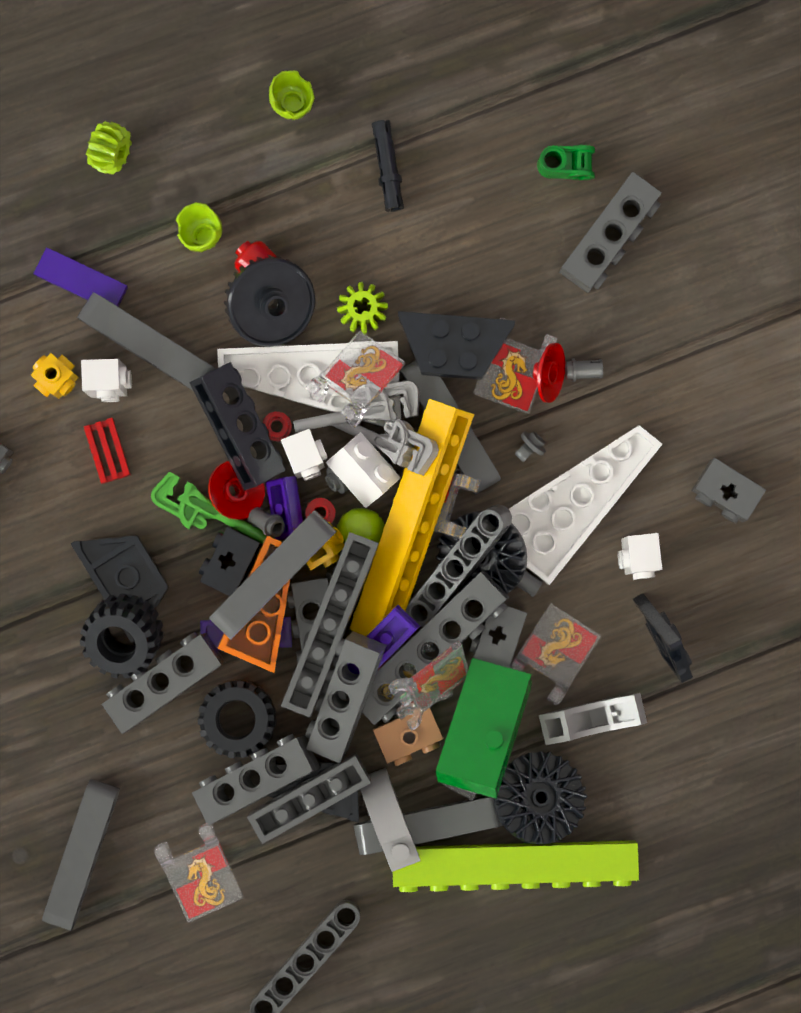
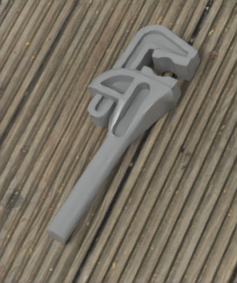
(380, 409)
(399, 444)

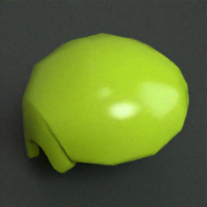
(291, 95)
(198, 227)
(362, 523)

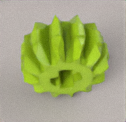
(108, 147)
(366, 317)

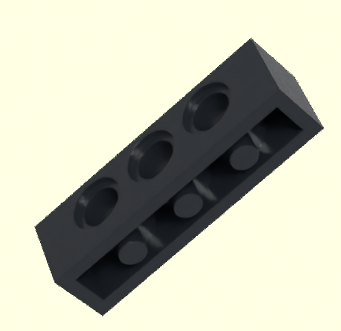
(223, 419)

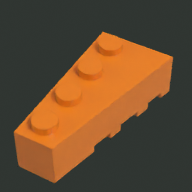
(261, 636)

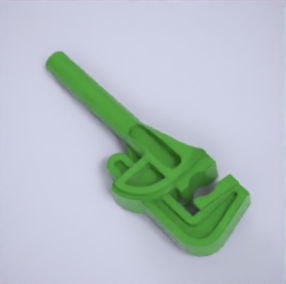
(196, 508)

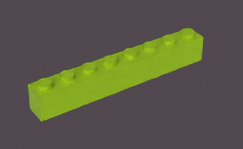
(521, 864)

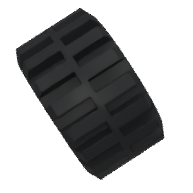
(107, 651)
(210, 719)

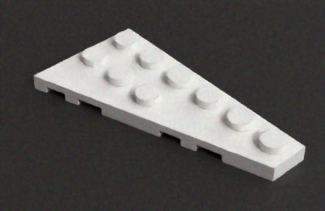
(288, 369)
(572, 505)

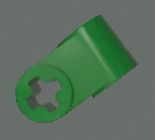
(569, 162)

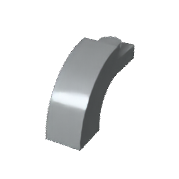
(592, 718)
(389, 821)

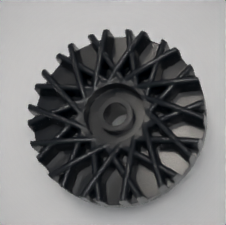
(254, 290)
(505, 561)
(561, 795)

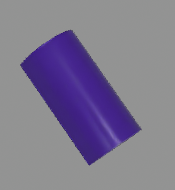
(285, 502)

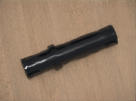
(389, 176)

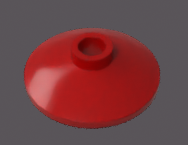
(550, 372)
(230, 506)

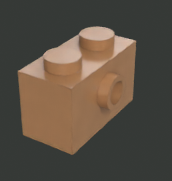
(399, 741)

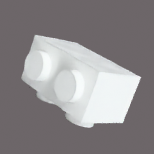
(105, 379)
(305, 454)
(363, 470)
(640, 555)

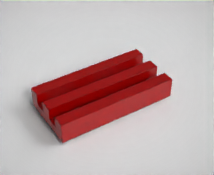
(99, 426)

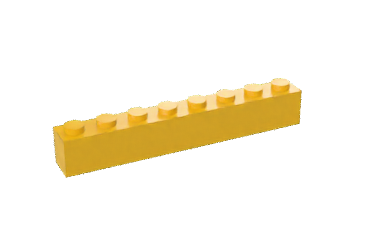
(412, 519)

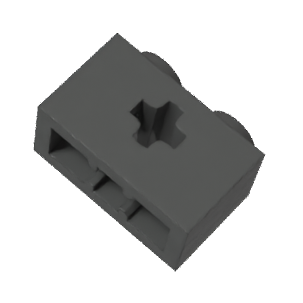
(745, 492)
(501, 653)

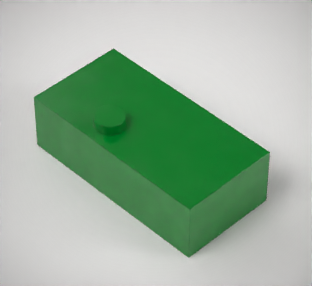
(484, 728)

